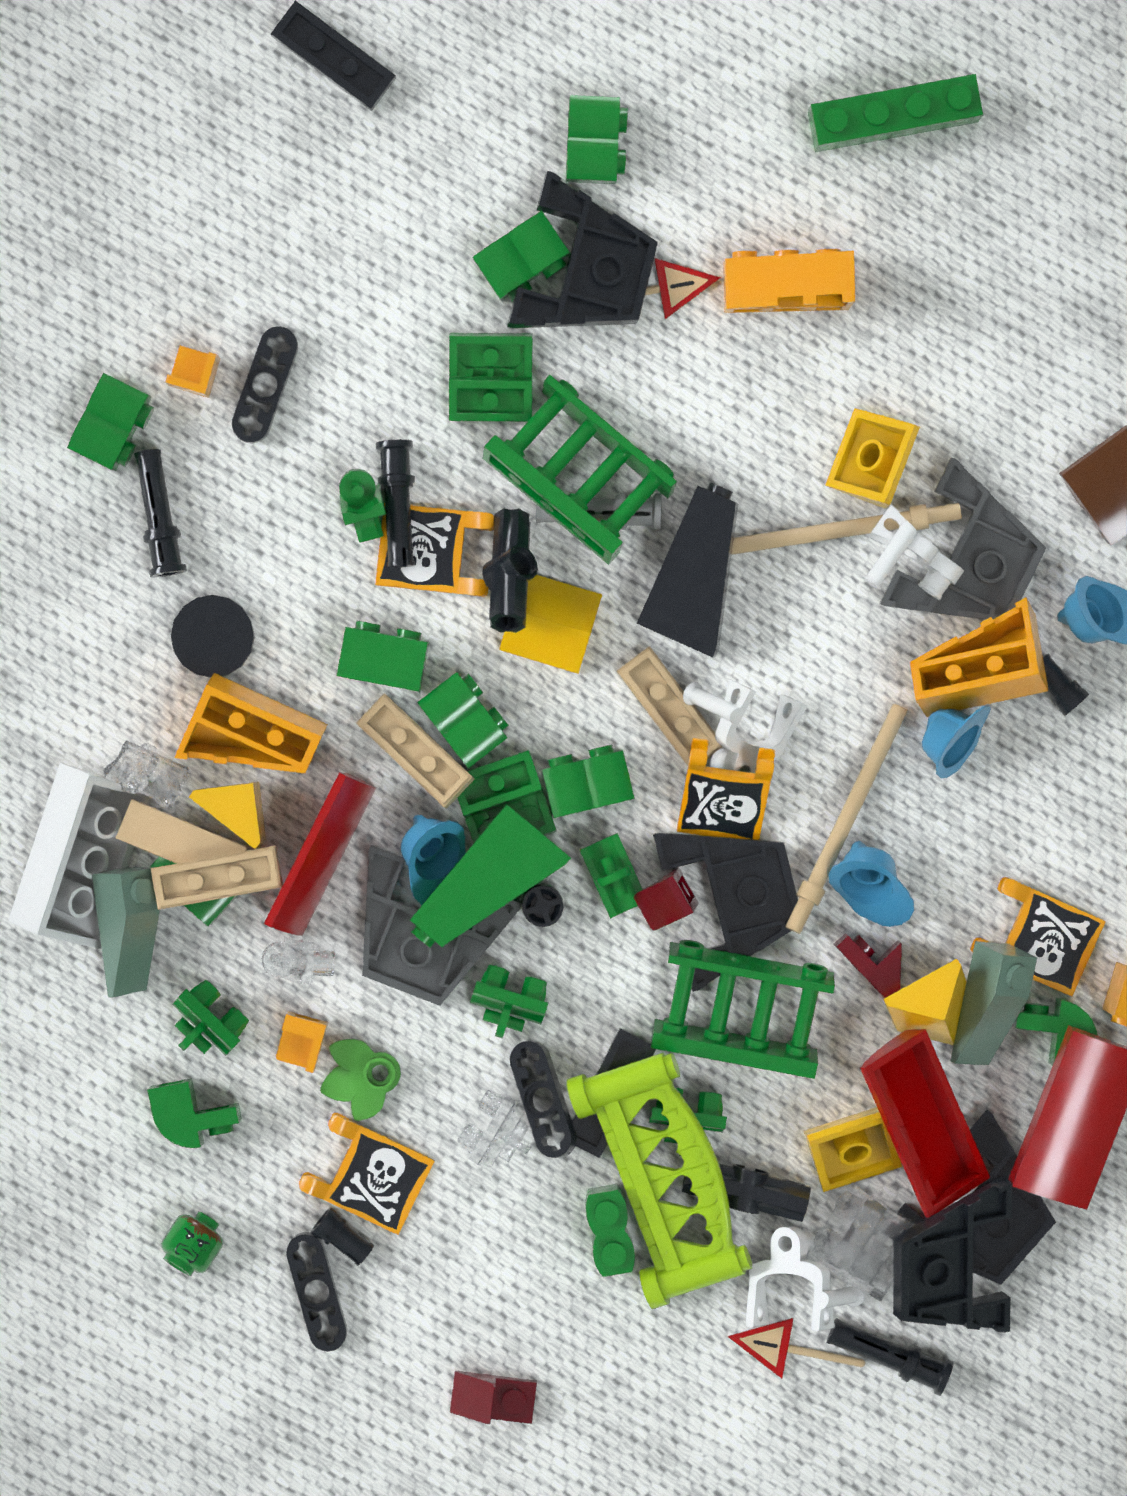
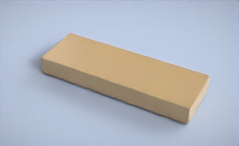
(665, 704)
(415, 751)
(172, 836)
(217, 877)

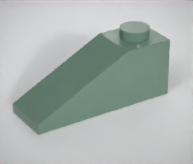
(126, 927)
(992, 1000)

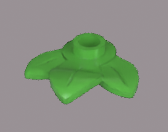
(354, 1077)

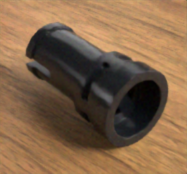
(1065, 692)
(335, 1231)

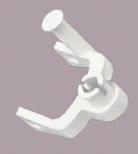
(911, 543)
(743, 754)
(790, 1256)

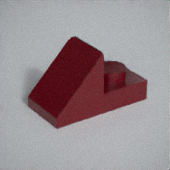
(666, 900)
(883, 973)
(493, 1397)

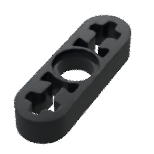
(266, 352)
(542, 1067)
(335, 1318)

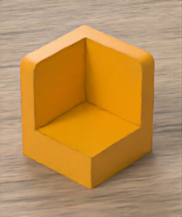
(194, 371)
(301, 1040)

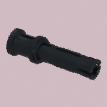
(396, 482)
(161, 533)
(908, 1362)

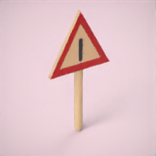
(678, 285)
(771, 1344)

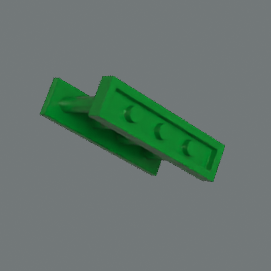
(572, 509)
(755, 1047)

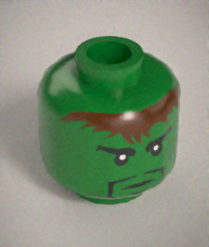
(192, 1243)

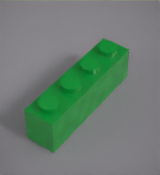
(895, 113)

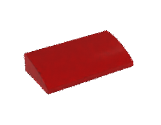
(320, 854)
(924, 1120)
(1074, 1120)

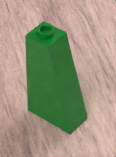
(492, 873)

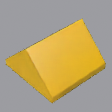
(872, 457)
(556, 624)
(237, 808)
(931, 1003)
(851, 1149)

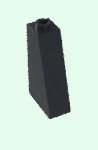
(694, 577)

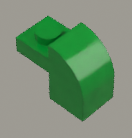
(1066, 1013)
(178, 1116)

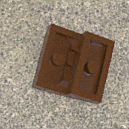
(1100, 485)

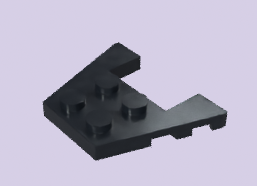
(604, 269)
(748, 885)
(1006, 1242)
(937, 1264)

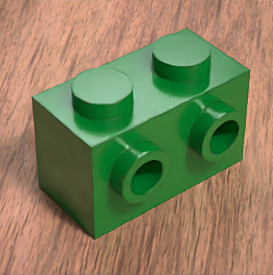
(383, 657)

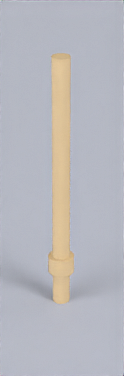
(917, 516)
(811, 891)

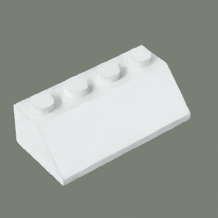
(69, 847)

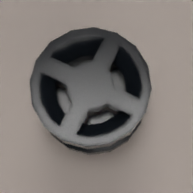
(545, 911)

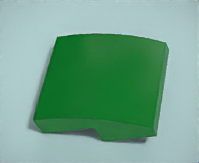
(490, 376)
(501, 783)

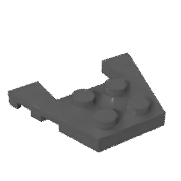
(992, 550)
(400, 958)

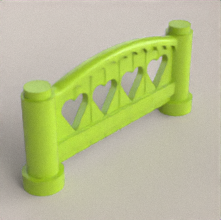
(678, 1263)

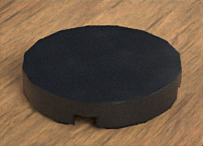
(212, 636)

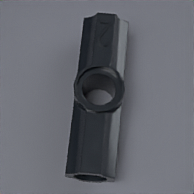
(509, 570)
(759, 1192)

